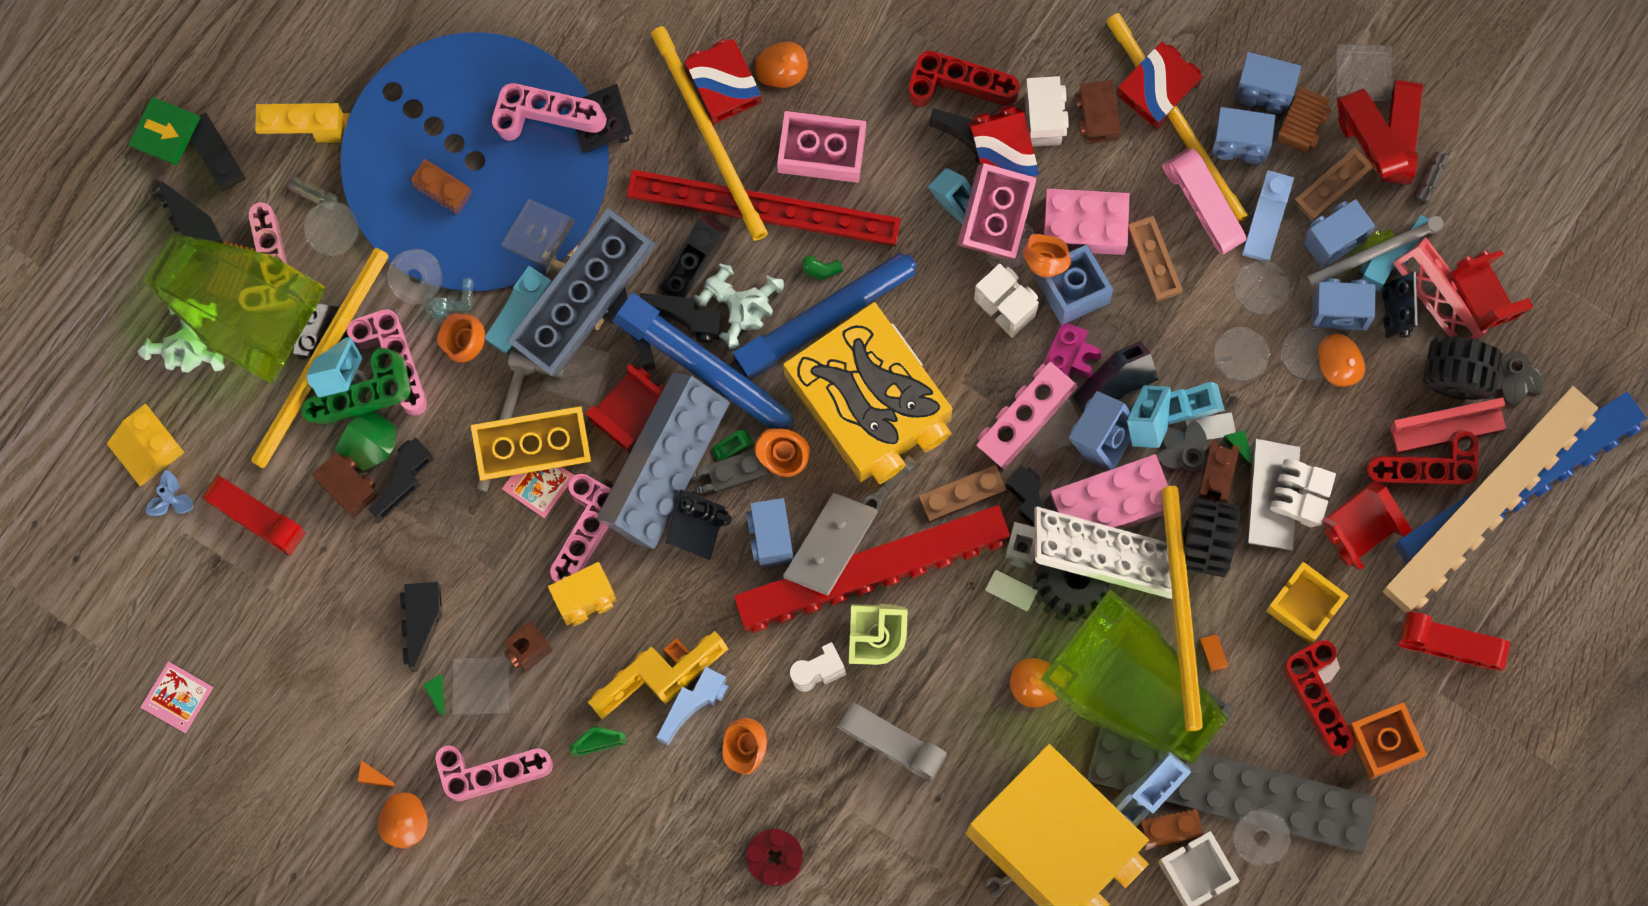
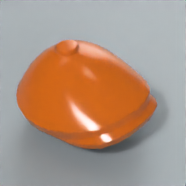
(781, 65)
(1046, 255)
(461, 337)
(1341, 360)
(782, 452)
(1026, 683)
(744, 745)
(402, 820)

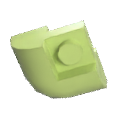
(876, 633)

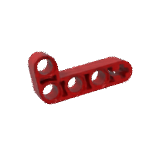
(963, 84)
(1362, 119)
(1404, 125)
(1422, 463)
(254, 515)
(1452, 643)
(1324, 701)

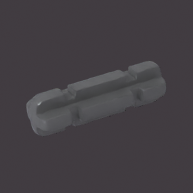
(1432, 177)
(310, 191)

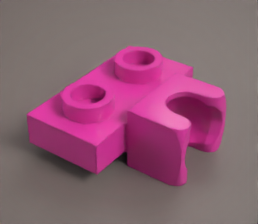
(1071, 352)

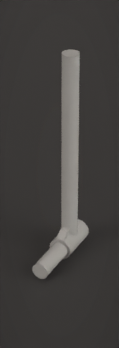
(1432, 227)
(520, 366)

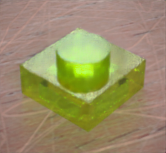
(1379, 237)

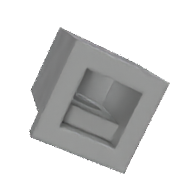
(1021, 535)

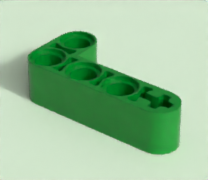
(356, 394)

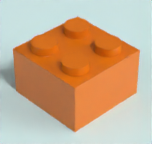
(1387, 741)

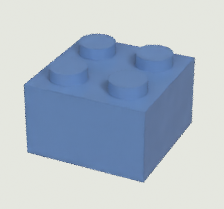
(1267, 83)
(1243, 135)
(1339, 233)
(1078, 288)
(1343, 305)
(1102, 431)
(772, 533)

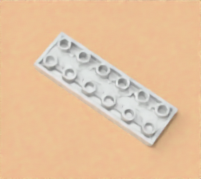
(1102, 552)

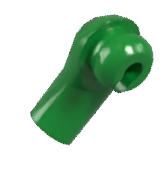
(820, 270)

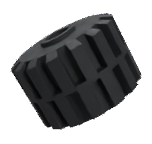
(1462, 368)
(1210, 536)
(1066, 600)

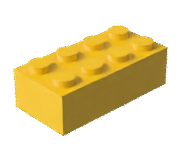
(530, 443)

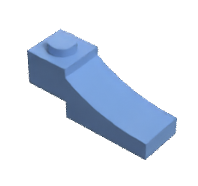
(1268, 216)
(707, 691)
(1151, 789)

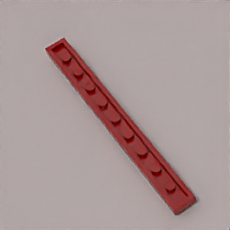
(771, 208)

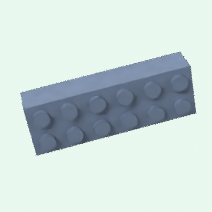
(582, 292)
(663, 460)

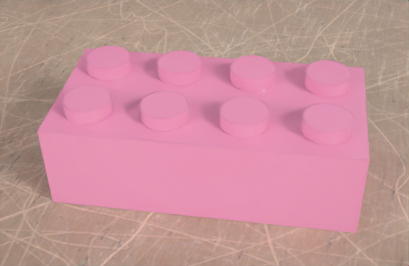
(1117, 496)

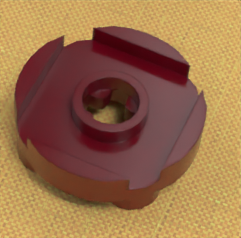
(790, 860)

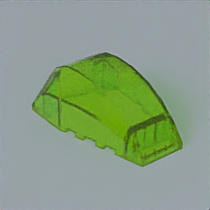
(236, 300)
(1129, 681)

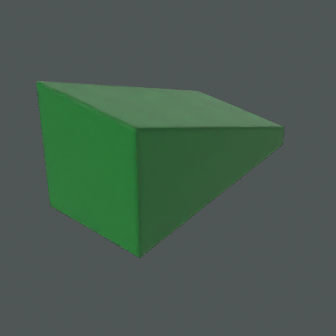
(1240, 439)
(732, 445)
(436, 691)

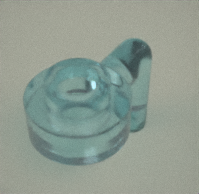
(441, 307)

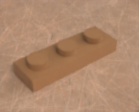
(1333, 184)
(1154, 258)
(962, 493)

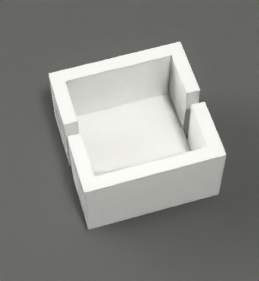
(1044, 110)
(1003, 293)
(1198, 871)

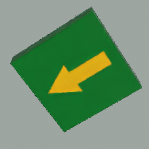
(164, 131)

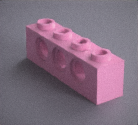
(1042, 410)

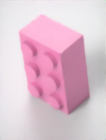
(821, 146)
(996, 211)
(1088, 219)

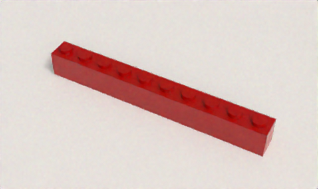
(876, 567)

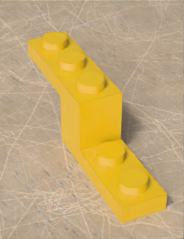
(321, 119)
(657, 675)

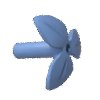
(167, 487)

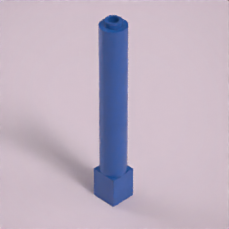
(643, 322)
(764, 351)

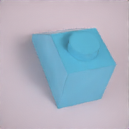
(952, 192)
(334, 368)
(1150, 416)

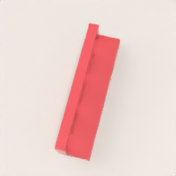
(1439, 274)
(1437, 427)

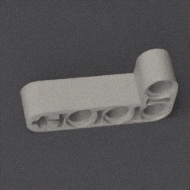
(918, 757)

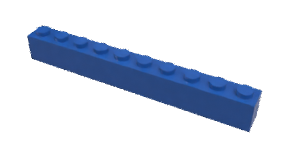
(1612, 422)

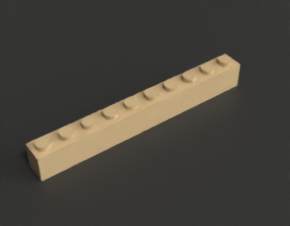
(1490, 499)

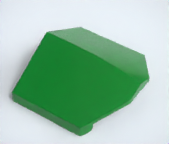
(367, 440)
(597, 739)

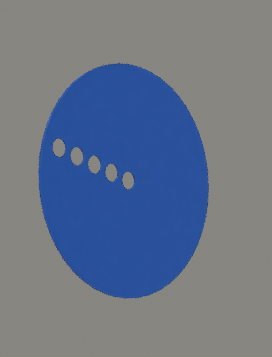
(460, 84)

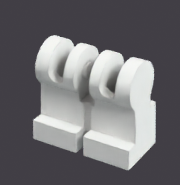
(1313, 486)
(825, 667)

